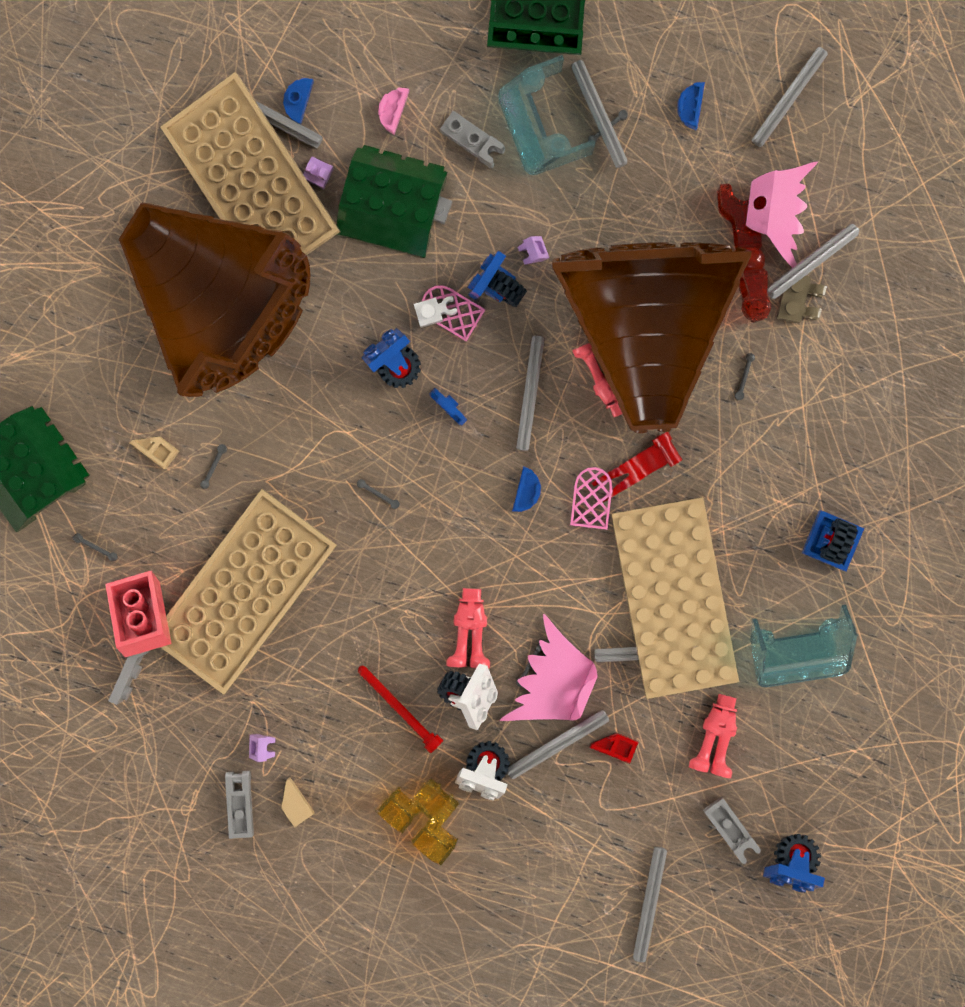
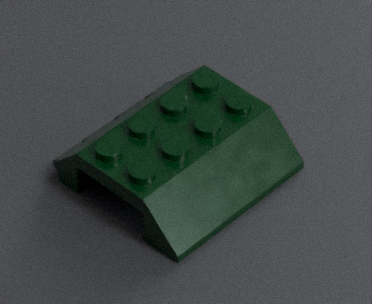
(537, 25)
(390, 200)
(34, 466)

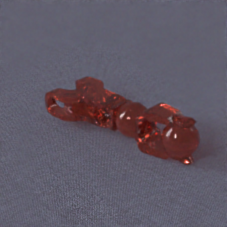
(754, 279)

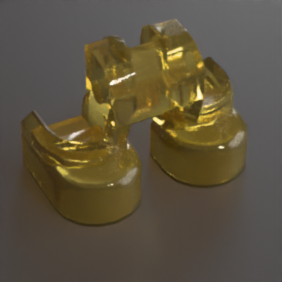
(436, 805)

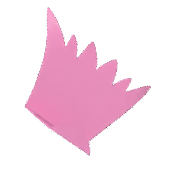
(778, 216)
(561, 681)

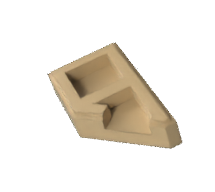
(157, 450)
(295, 805)

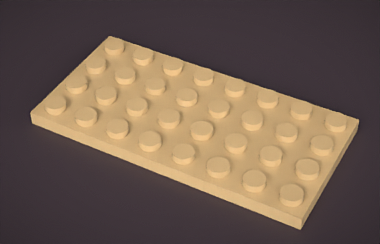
(247, 166)
(245, 590)
(674, 598)

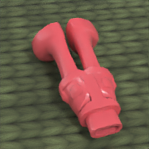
(601, 385)
(469, 617)
(719, 723)

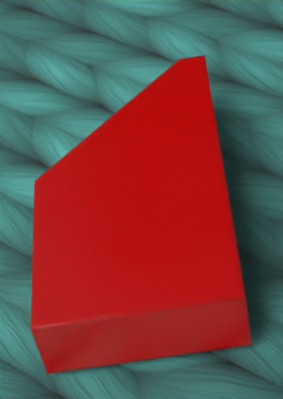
(616, 746)

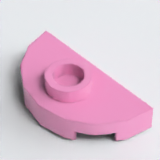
(391, 108)

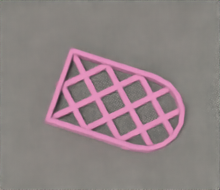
(467, 301)
(607, 509)

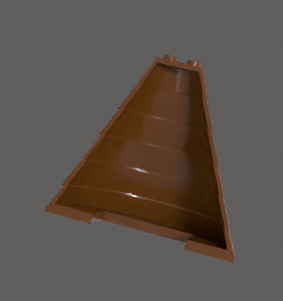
(214, 292)
(651, 318)

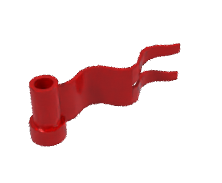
(644, 463)

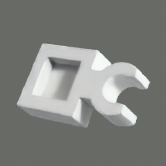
(431, 312)

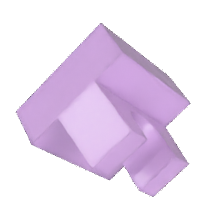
(318, 172)
(535, 249)
(258, 747)

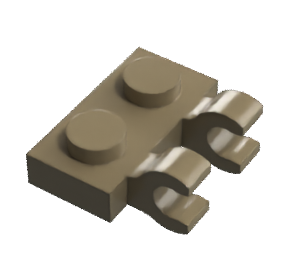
(793, 301)

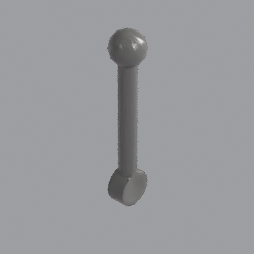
(621, 116)
(739, 395)
(221, 450)
(362, 484)
(79, 538)
(537, 650)

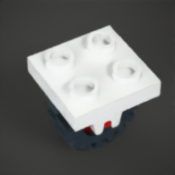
(469, 694)
(484, 771)

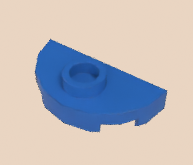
(296, 98)
(690, 105)
(448, 405)
(528, 491)

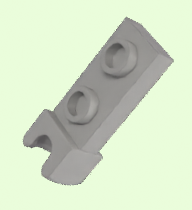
(471, 138)
(730, 828)

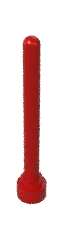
(429, 739)

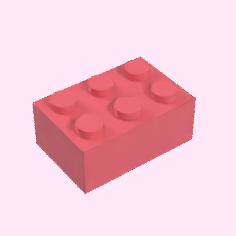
(138, 614)

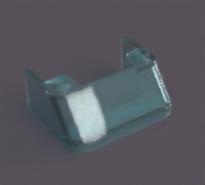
(533, 146)
(806, 655)

